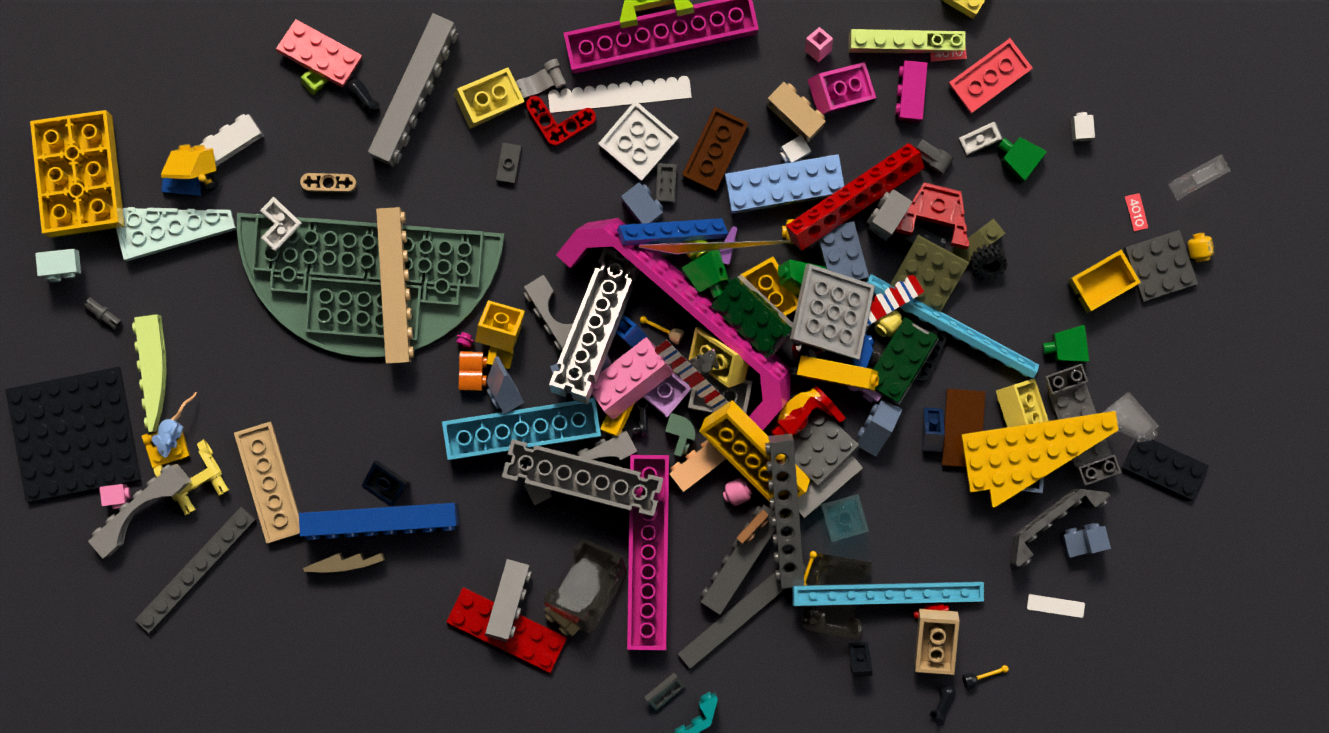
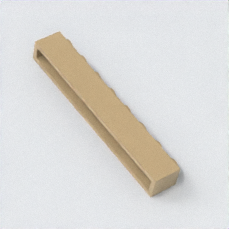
(393, 285)

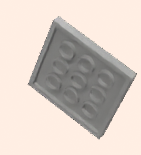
(832, 312)

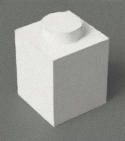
(1082, 127)
(795, 150)

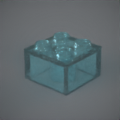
(844, 518)

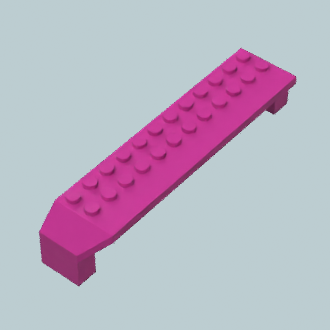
(772, 371)

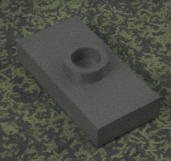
(508, 163)
(666, 182)
(664, 691)

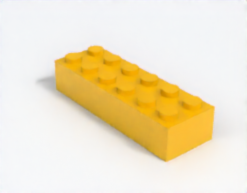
(744, 447)

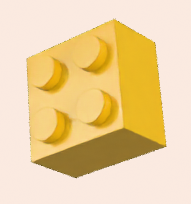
(499, 326)

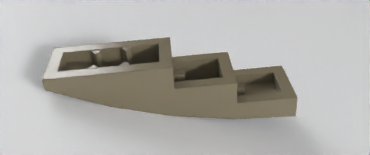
(337, 563)

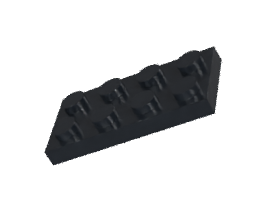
(1165, 467)

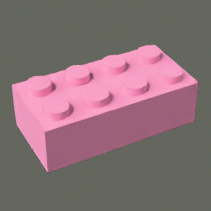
(630, 378)

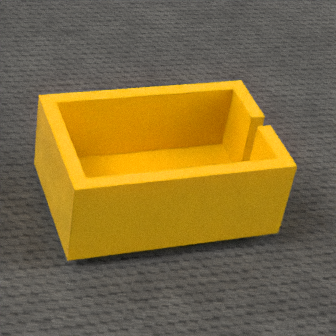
(1104, 281)

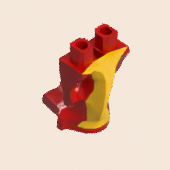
(795, 413)

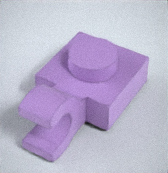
(869, 395)

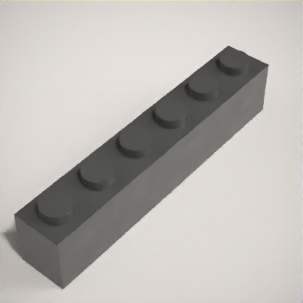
(736, 565)

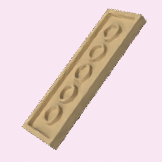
(268, 481)

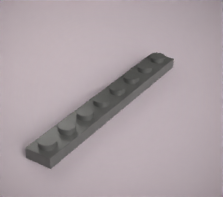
(195, 569)

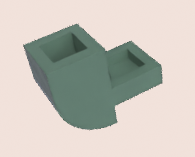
(680, 427)

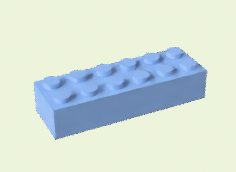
(784, 184)

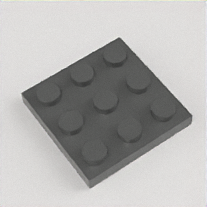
(1161, 265)
(822, 447)

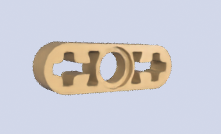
(314, 187)

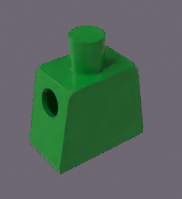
(1021, 157)
(707, 273)
(1068, 345)

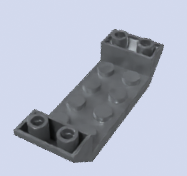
(1072, 399)
(1020, 552)

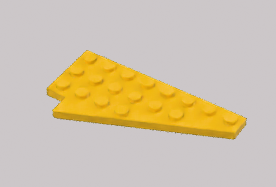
(1020, 455)

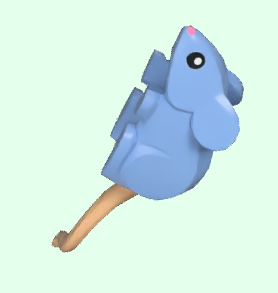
(169, 431)

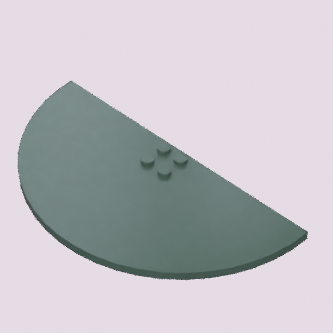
(329, 279)

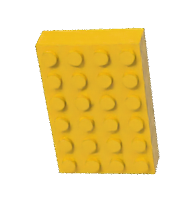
(77, 174)

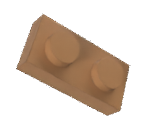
(759, 521)

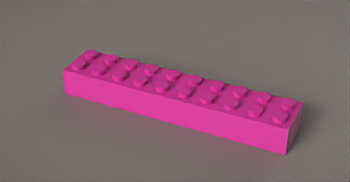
(660, 34)
(648, 561)

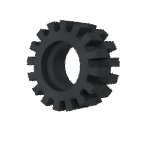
(992, 269)

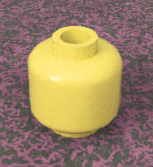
(888, 324)

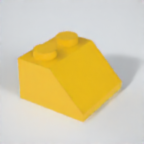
(189, 162)

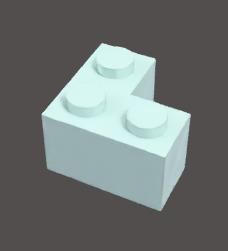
(58, 264)

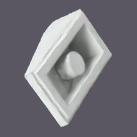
(981, 138)

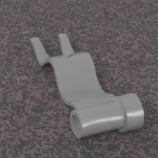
(542, 80)

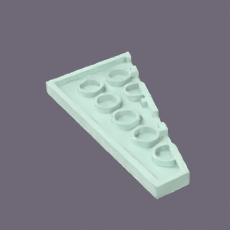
(165, 228)

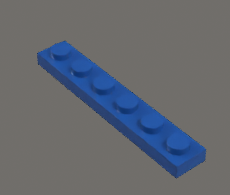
(672, 231)

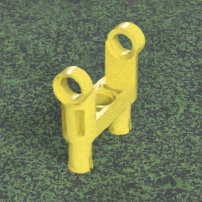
(211, 474)

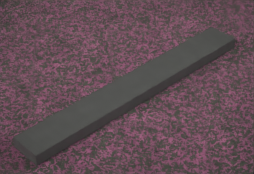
(732, 620)

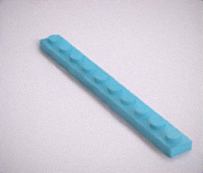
(962, 332)
(888, 593)

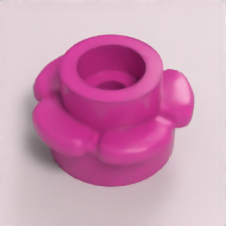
(465, 339)

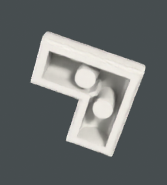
(284, 224)

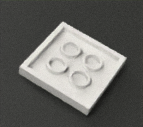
(638, 141)

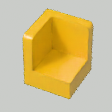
(505, 356)

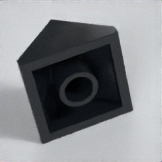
(385, 482)

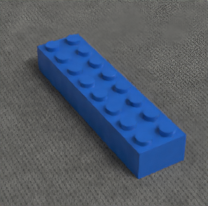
(378, 519)

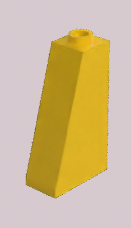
(837, 373)

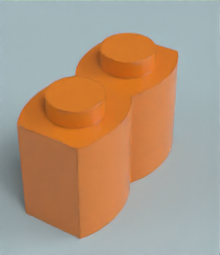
(471, 371)

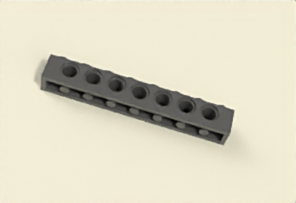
(785, 445)

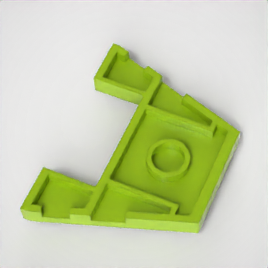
(628, 15)

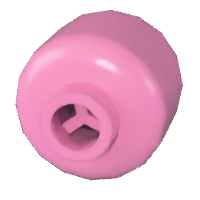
(738, 491)

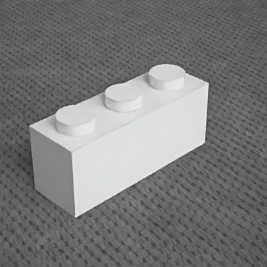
(233, 138)

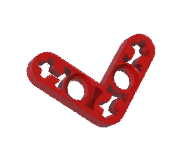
(553, 127)

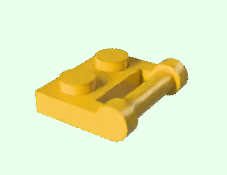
(156, 459)

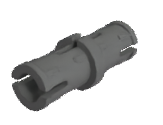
(102, 313)

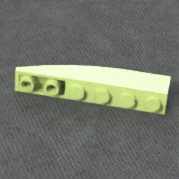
(905, 41)
(152, 365)

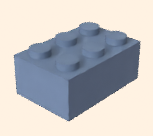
(843, 252)

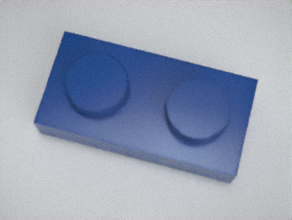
(182, 186)

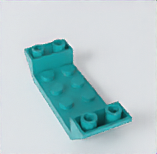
(699, 723)

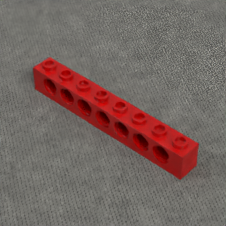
(855, 196)

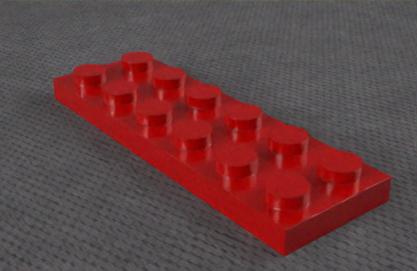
(530, 639)

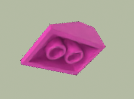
(841, 88)

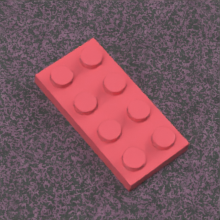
(319, 53)
(990, 75)

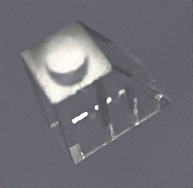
(1199, 177)
(1134, 419)

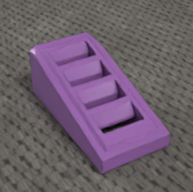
(727, 253)

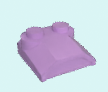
(668, 394)

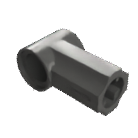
(937, 159)

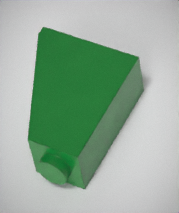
(792, 274)

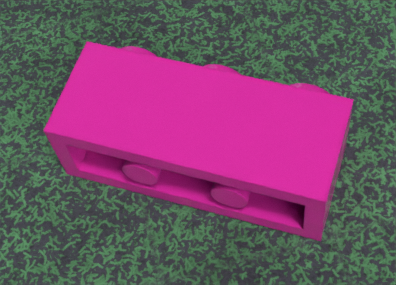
(911, 91)

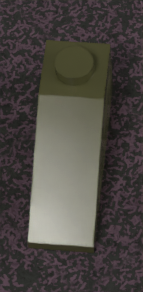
(986, 235)

